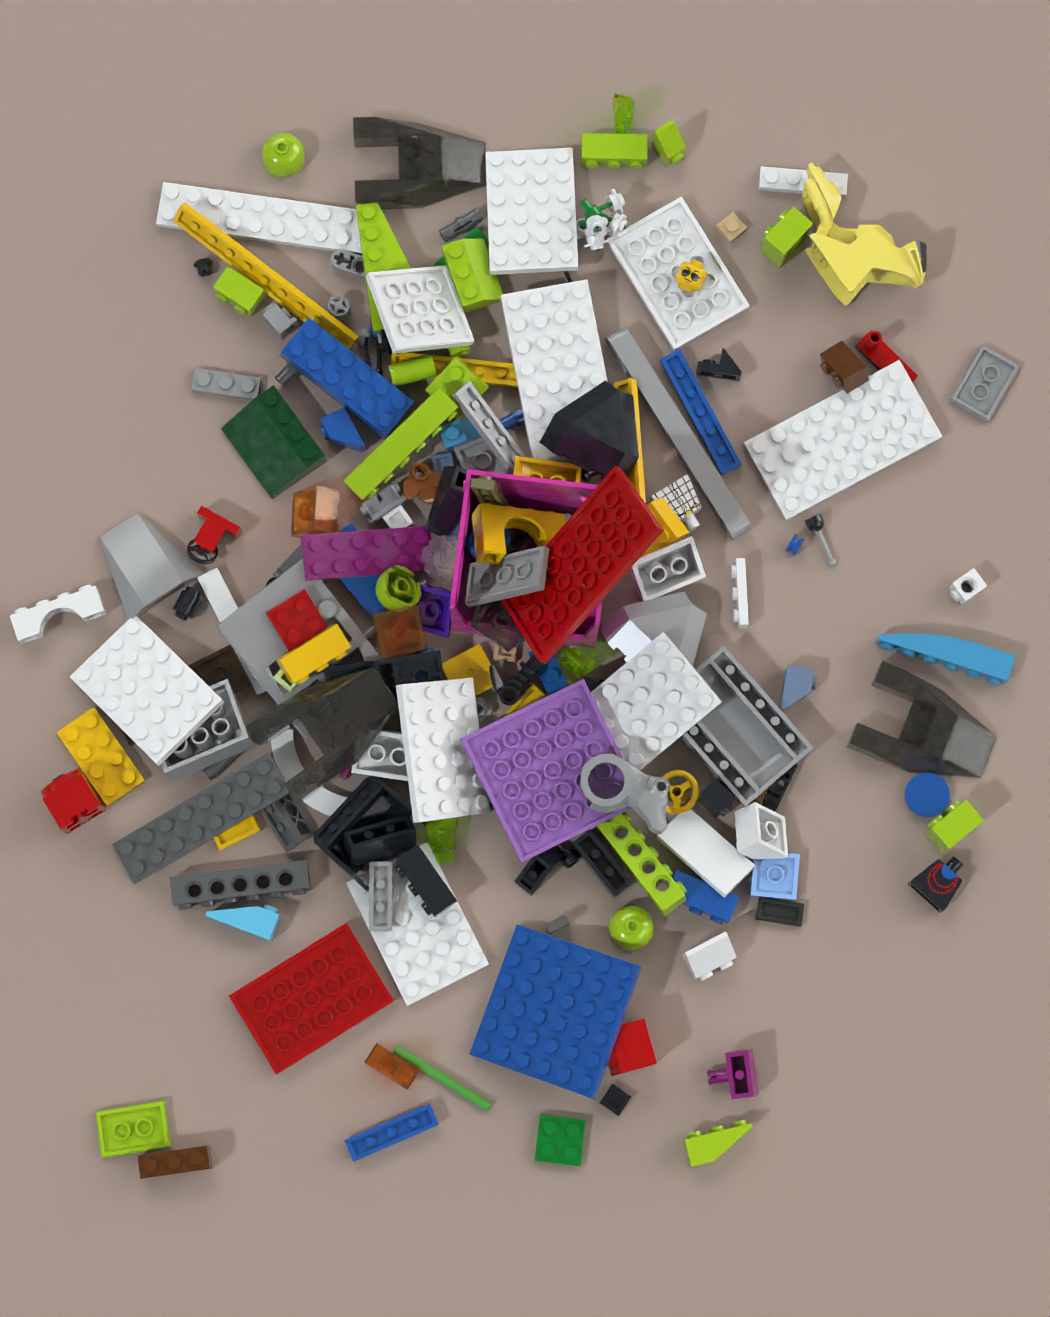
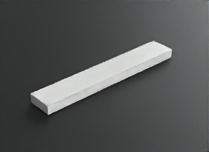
(223, 606)

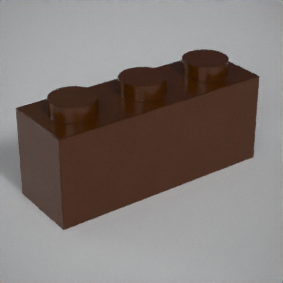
(175, 1162)

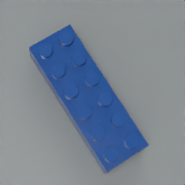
(346, 378)

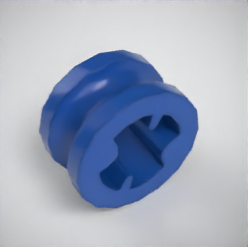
(794, 545)

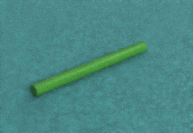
(442, 1078)

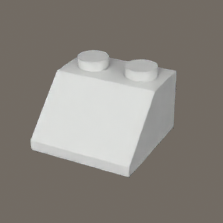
(760, 833)
(709, 956)

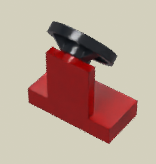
(210, 535)

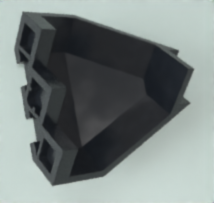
(596, 431)

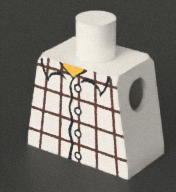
(682, 501)

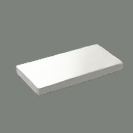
(706, 852)

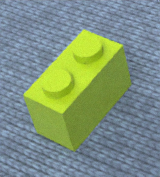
(239, 292)

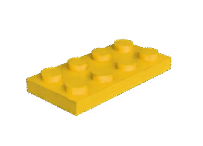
(101, 756)

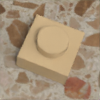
(731, 227)

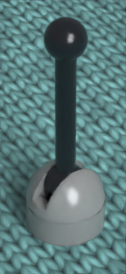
(364, 339)

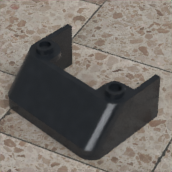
(366, 805)

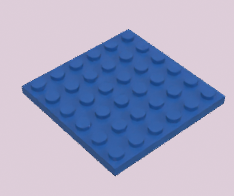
(555, 1011)

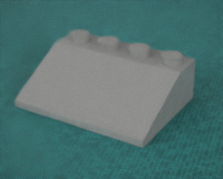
(215, 740)

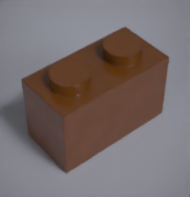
(843, 367)

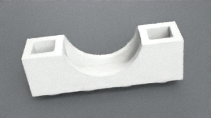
(31, 622)

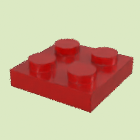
(296, 620)

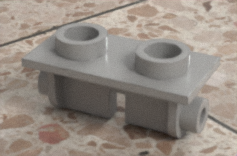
(375, 509)

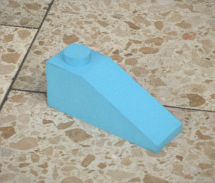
(253, 920)

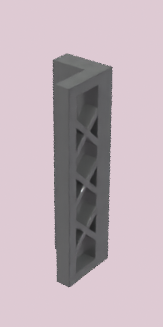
(285, 824)

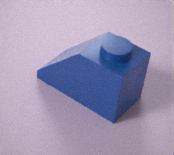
(341, 430)

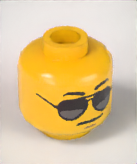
(691, 276)

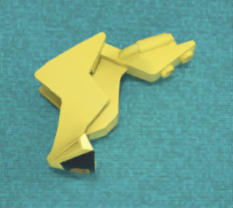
(855, 256)

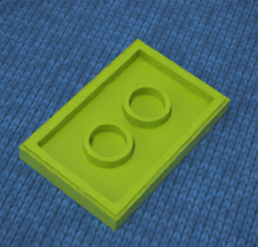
(133, 1129)

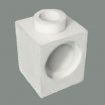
(971, 578)

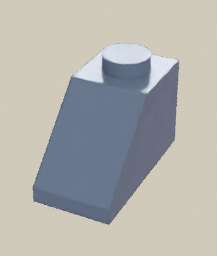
(796, 685)

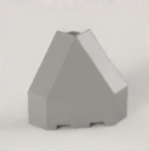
(643, 621)

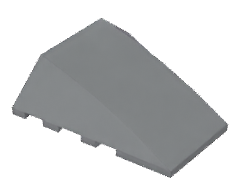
(144, 564)

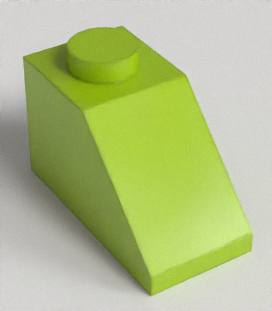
(669, 143)

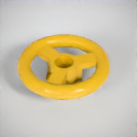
(683, 797)

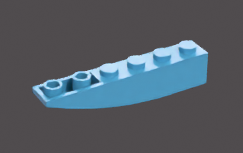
(954, 654)

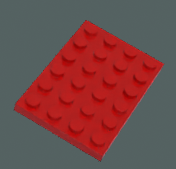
(311, 998)

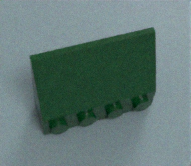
(273, 442)

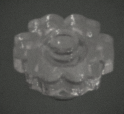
(440, 557)

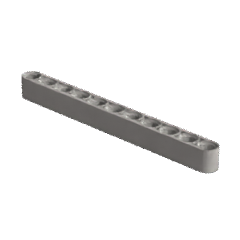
(678, 434)

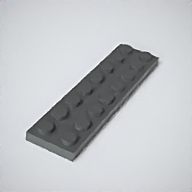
(201, 818)

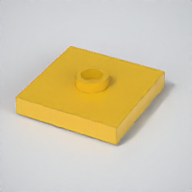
(473, 665)

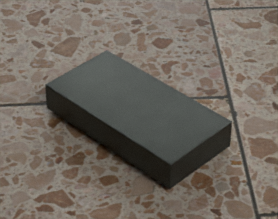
(779, 911)

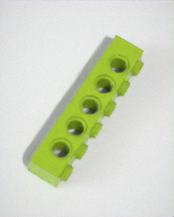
(664, 900)

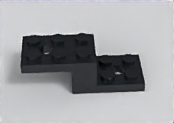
(395, 669)

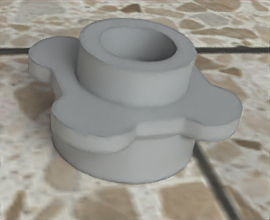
(485, 710)

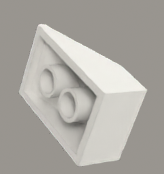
(384, 757)

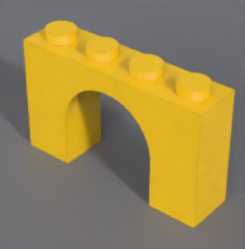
(491, 521)

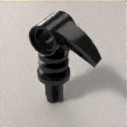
(516, 683)

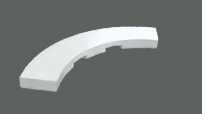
(289, 765)

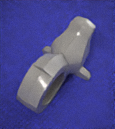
(641, 792)

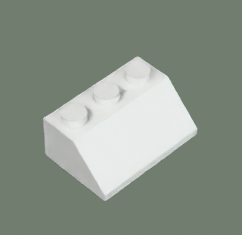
(667, 569)

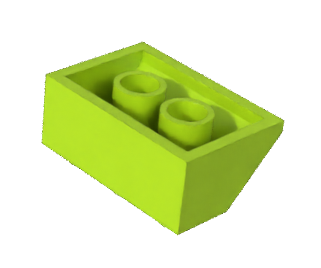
(470, 273)

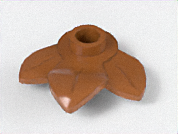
(422, 487)

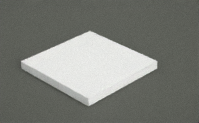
(419, 309)

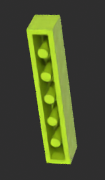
(401, 442)

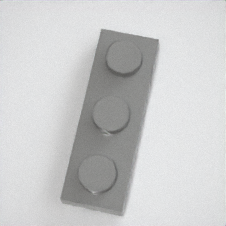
(225, 384)
(380, 896)

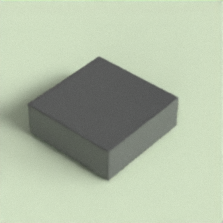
(557, 924)

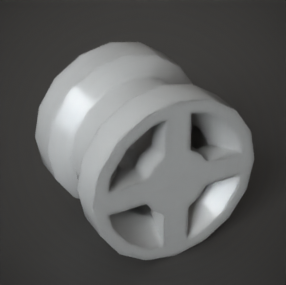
(339, 303)

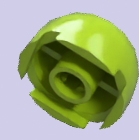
(283, 155)
(397, 588)
(631, 928)

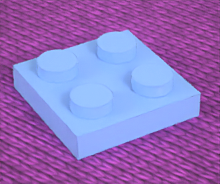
(775, 877)

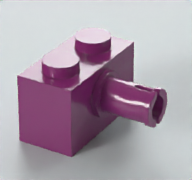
(739, 1074)

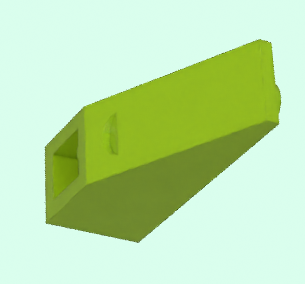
(710, 1146)

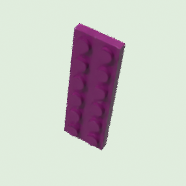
(362, 552)

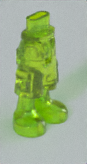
(443, 838)

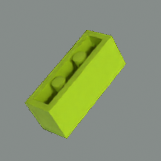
(614, 150)

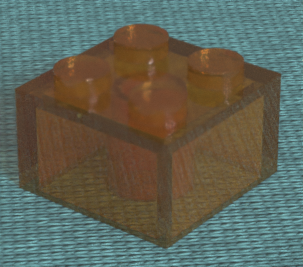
(315, 511)
(399, 631)

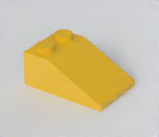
(546, 469)

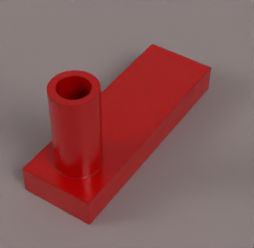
(880, 354)

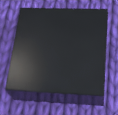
(615, 1099)

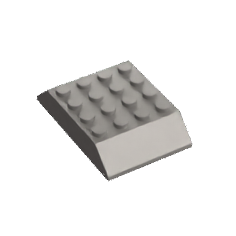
(746, 736)

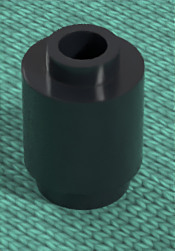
(187, 603)

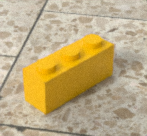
(314, 654)

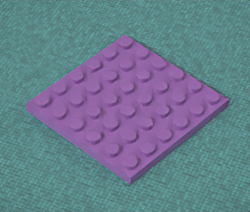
(534, 768)

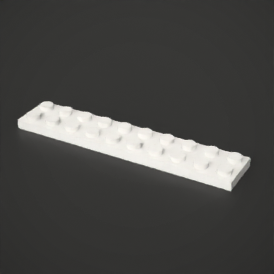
(265, 217)

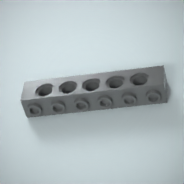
(182, 884)

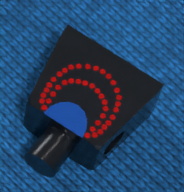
(938, 883)

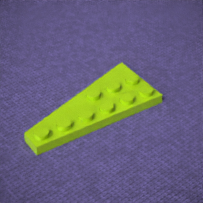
(378, 250)

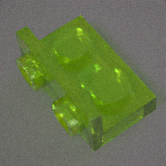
(624, 113)
(574, 662)

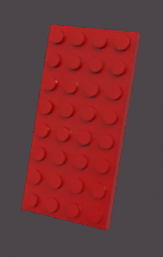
(585, 563)

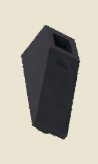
(447, 500)

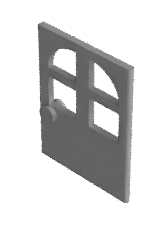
(259, 644)

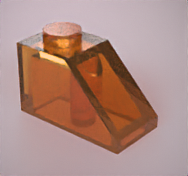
(392, 1066)

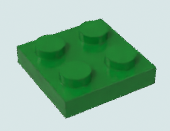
(560, 1140)

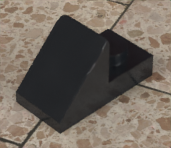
(725, 369)

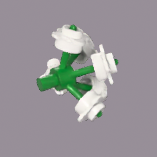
(597, 224)

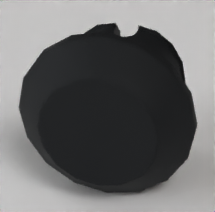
(203, 265)

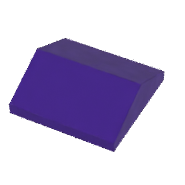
(435, 610)

